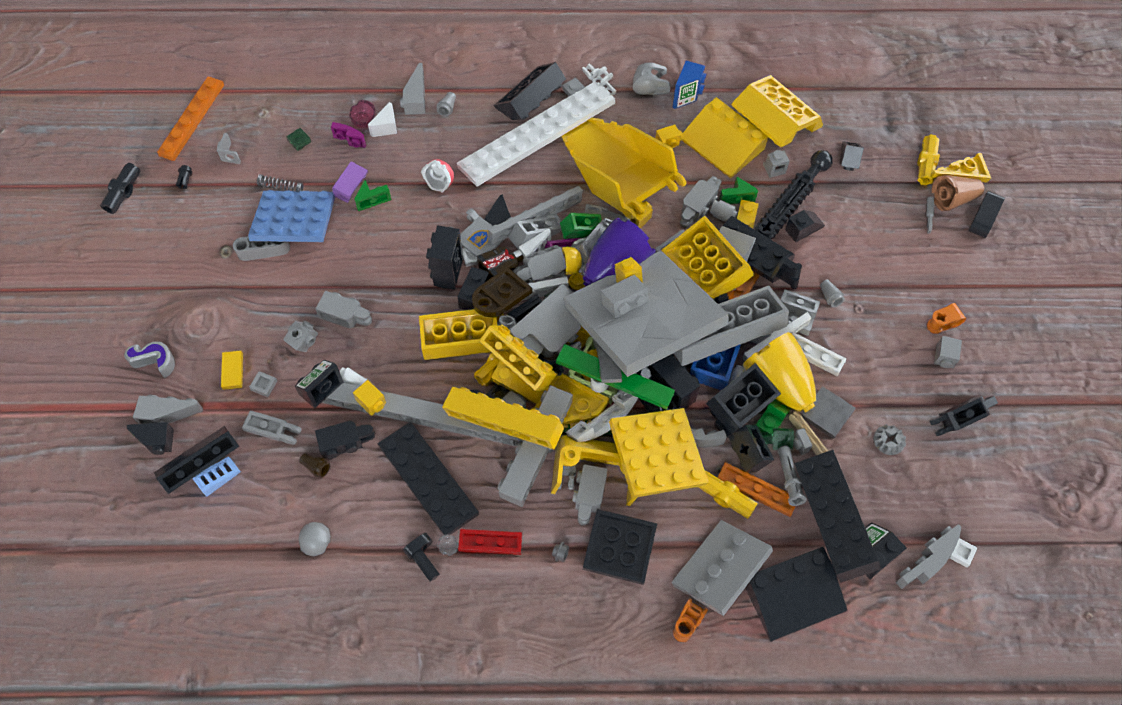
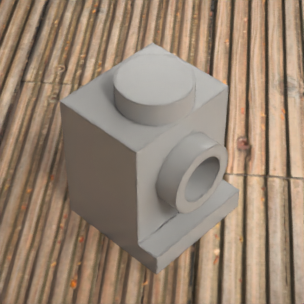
(775, 159)

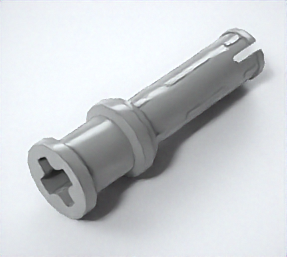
(792, 483)

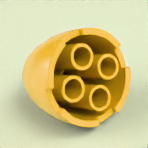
(788, 371)

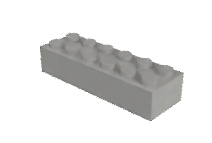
(748, 319)

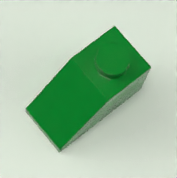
(579, 225)

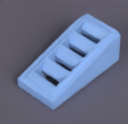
(213, 470)

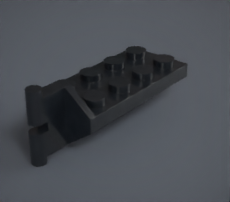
(768, 257)

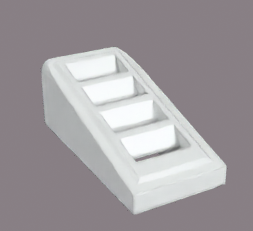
(536, 243)

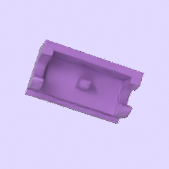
(349, 181)

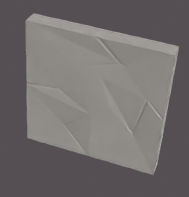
(671, 319)

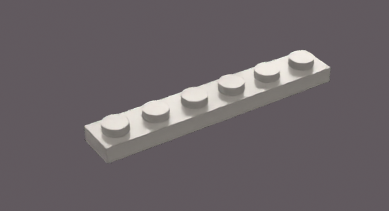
(551, 207)

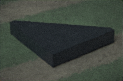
(498, 213)

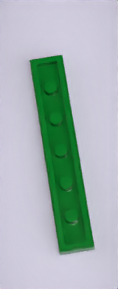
(633, 384)

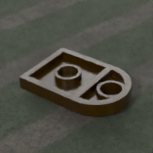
(500, 293)

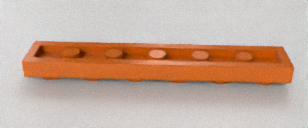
(190, 118)

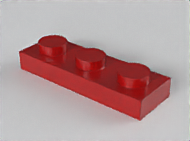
(490, 541)

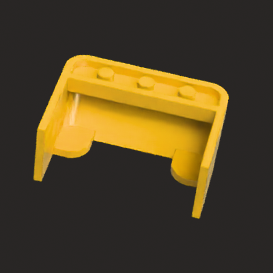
(569, 452)

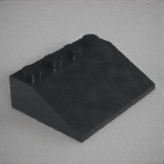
(796, 594)

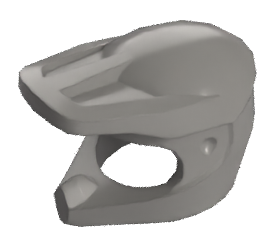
(648, 84)

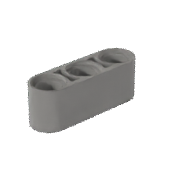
(253, 250)

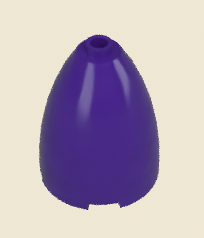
(614, 245)

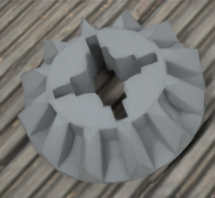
(889, 448)

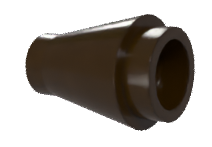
(316, 465)

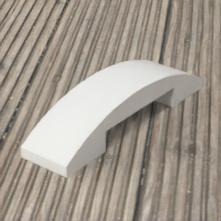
(622, 405)

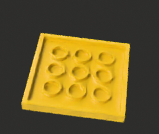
(658, 452)

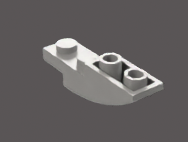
(934, 557)

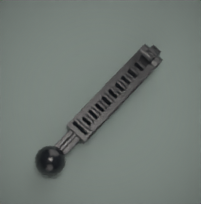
(793, 195)

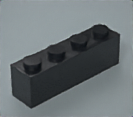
(196, 460)

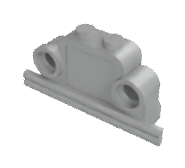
(548, 325)

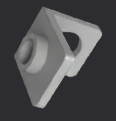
(223, 149)

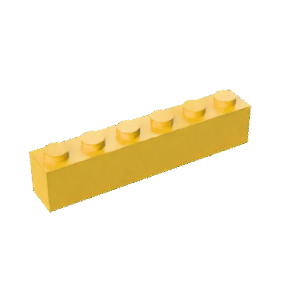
(504, 417)

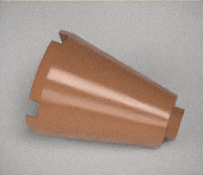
(955, 191)

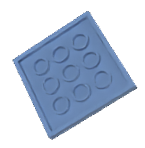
(292, 216)

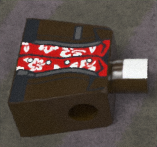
(498, 259)

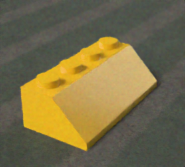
(453, 333)

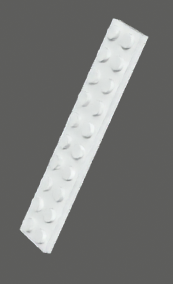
(535, 134)

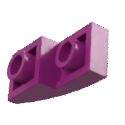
(344, 132)

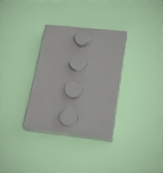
(722, 567)

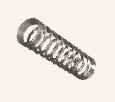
(262, 180)

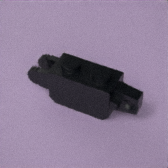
(964, 414)

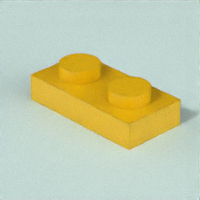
(747, 212)

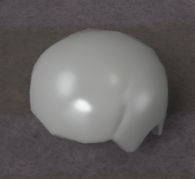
(314, 538)

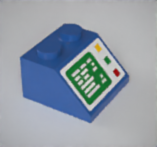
(689, 84)

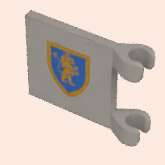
(475, 236)

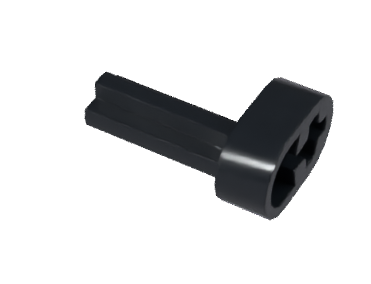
(415, 551)

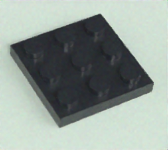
(620, 546)

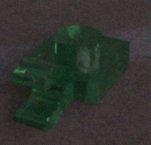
(780, 438)

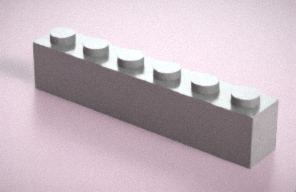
(529, 455)

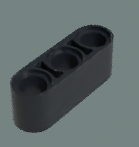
(986, 214)

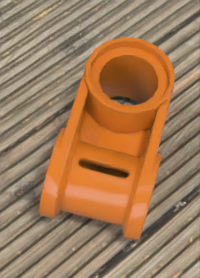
(945, 319)
(691, 618)

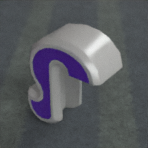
(151, 353)

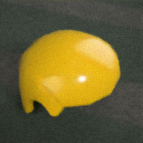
(573, 260)

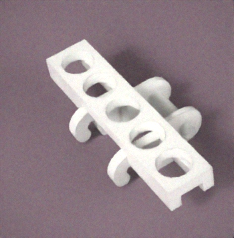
(597, 72)

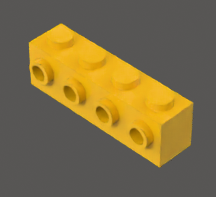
(518, 357)

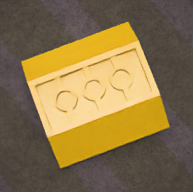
(776, 110)

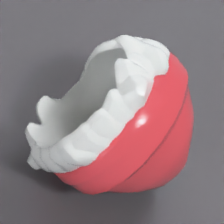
(438, 175)

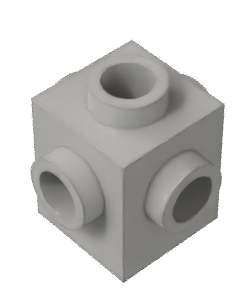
(301, 335)

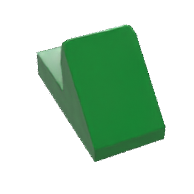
(741, 191)
(368, 198)
(773, 416)

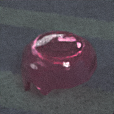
(362, 113)

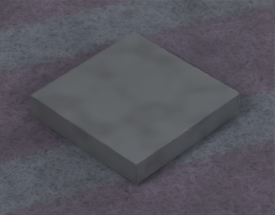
(829, 412)

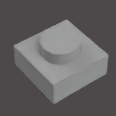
(572, 86)
(263, 384)
(802, 442)

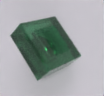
(298, 139)

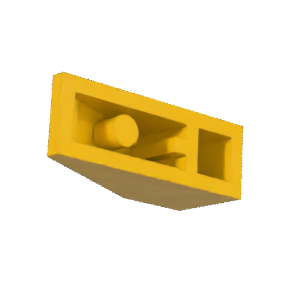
(510, 380)

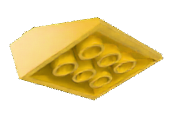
(724, 137)
(708, 259)

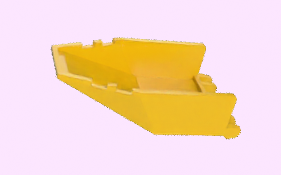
(622, 163)

